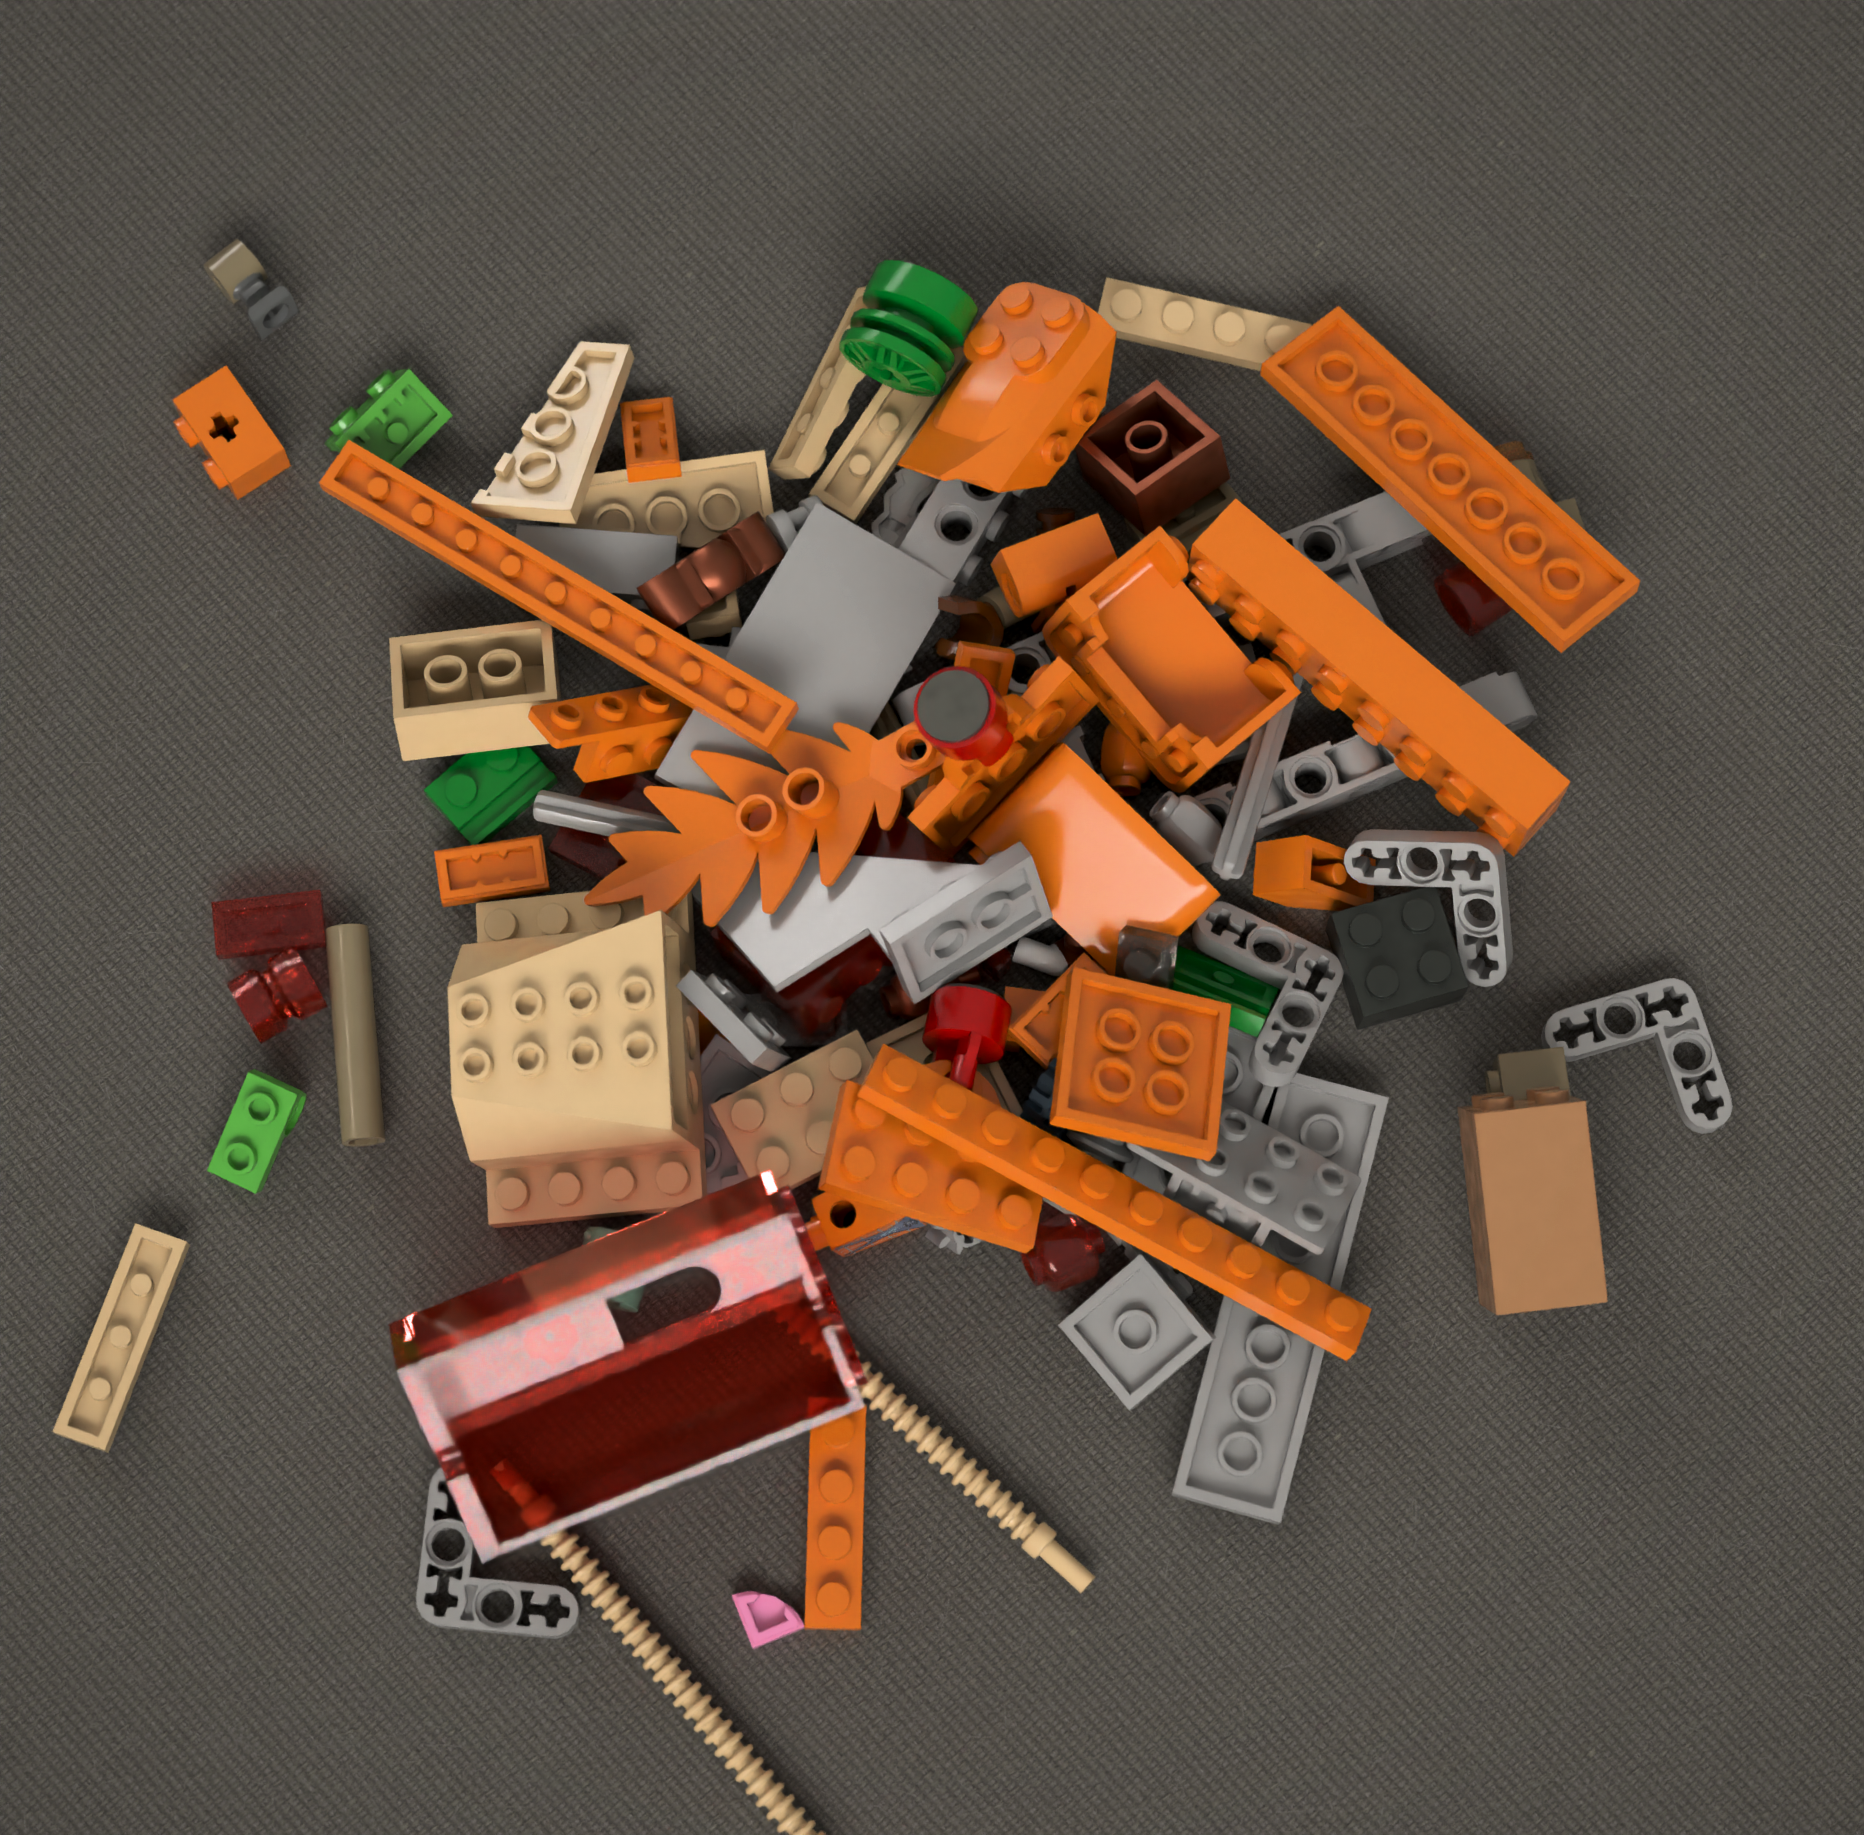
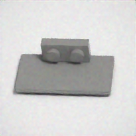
(1260, 1183)

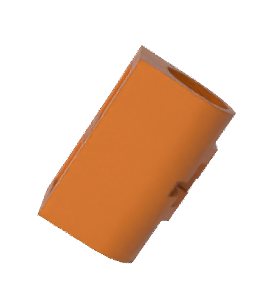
(1052, 567)

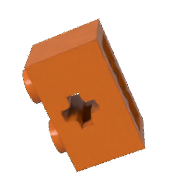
(221, 405)

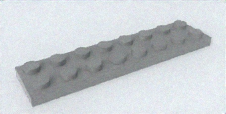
(1257, 1372)

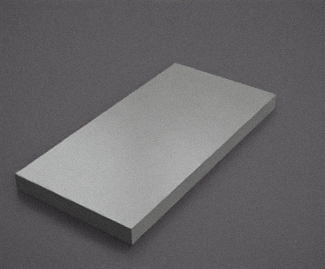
(825, 634)

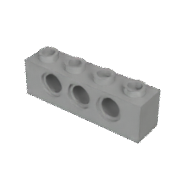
(956, 504)

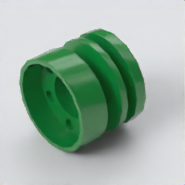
(908, 328)

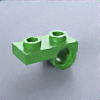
(255, 1130)

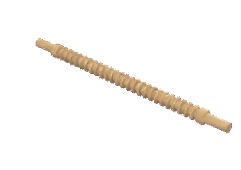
(1038, 1539)
(678, 1683)

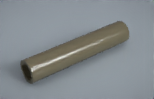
(355, 1035)

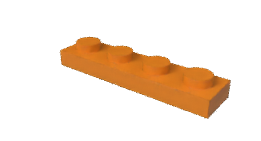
(836, 1524)

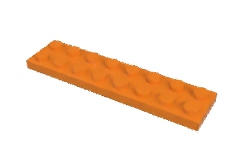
(1450, 479)

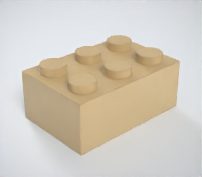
(472, 688)

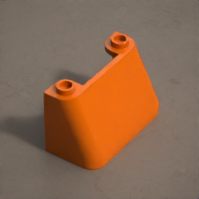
(1165, 663)
(1094, 857)

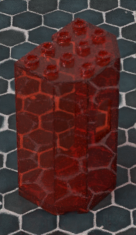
(561, 1420)

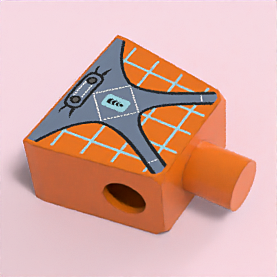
(868, 1229)

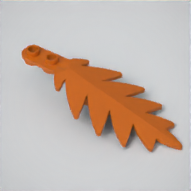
(773, 821)

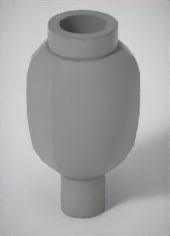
(1187, 827)

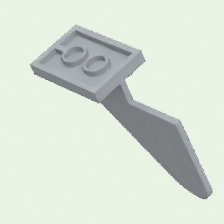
(922, 914)

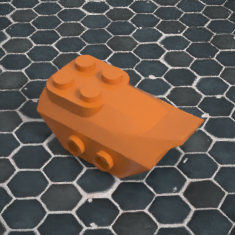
(1023, 395)

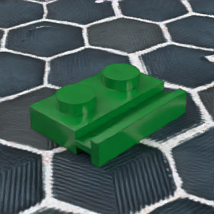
(489, 790)
(1213, 980)

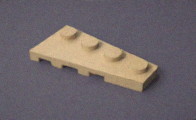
(562, 442)
(693, 507)

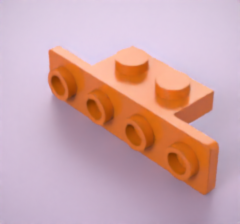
(616, 729)

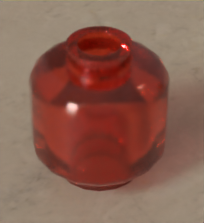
(1063, 1253)

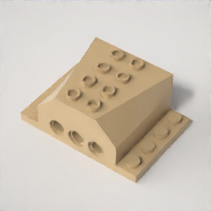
(578, 1059)

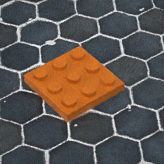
(1140, 1064)

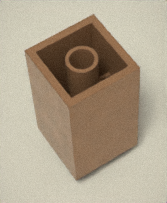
(1532, 1201)

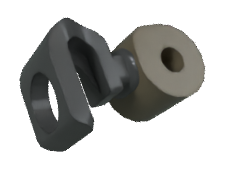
(242, 278)

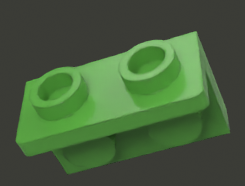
(392, 420)

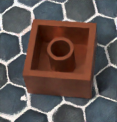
(1152, 458)

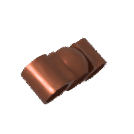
(711, 572)

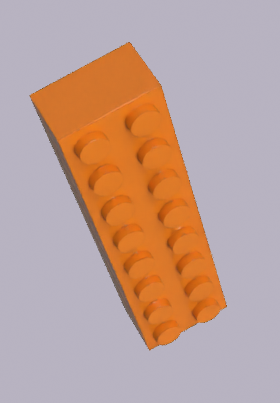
(1374, 678)

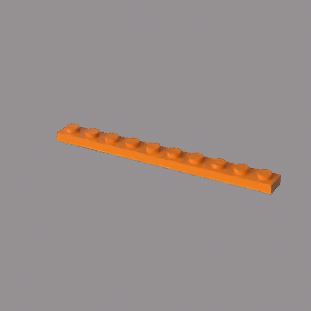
(559, 596)
(1114, 1202)

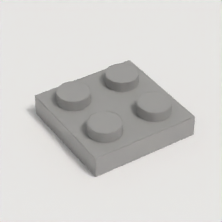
(724, 1007)
(1137, 1331)

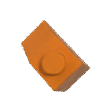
(1307, 875)

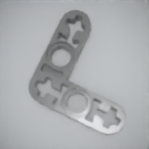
(1464, 879)
(1288, 974)
(1666, 1032)
(473, 1591)

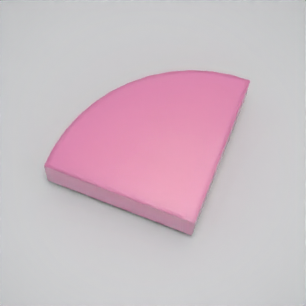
(766, 1617)

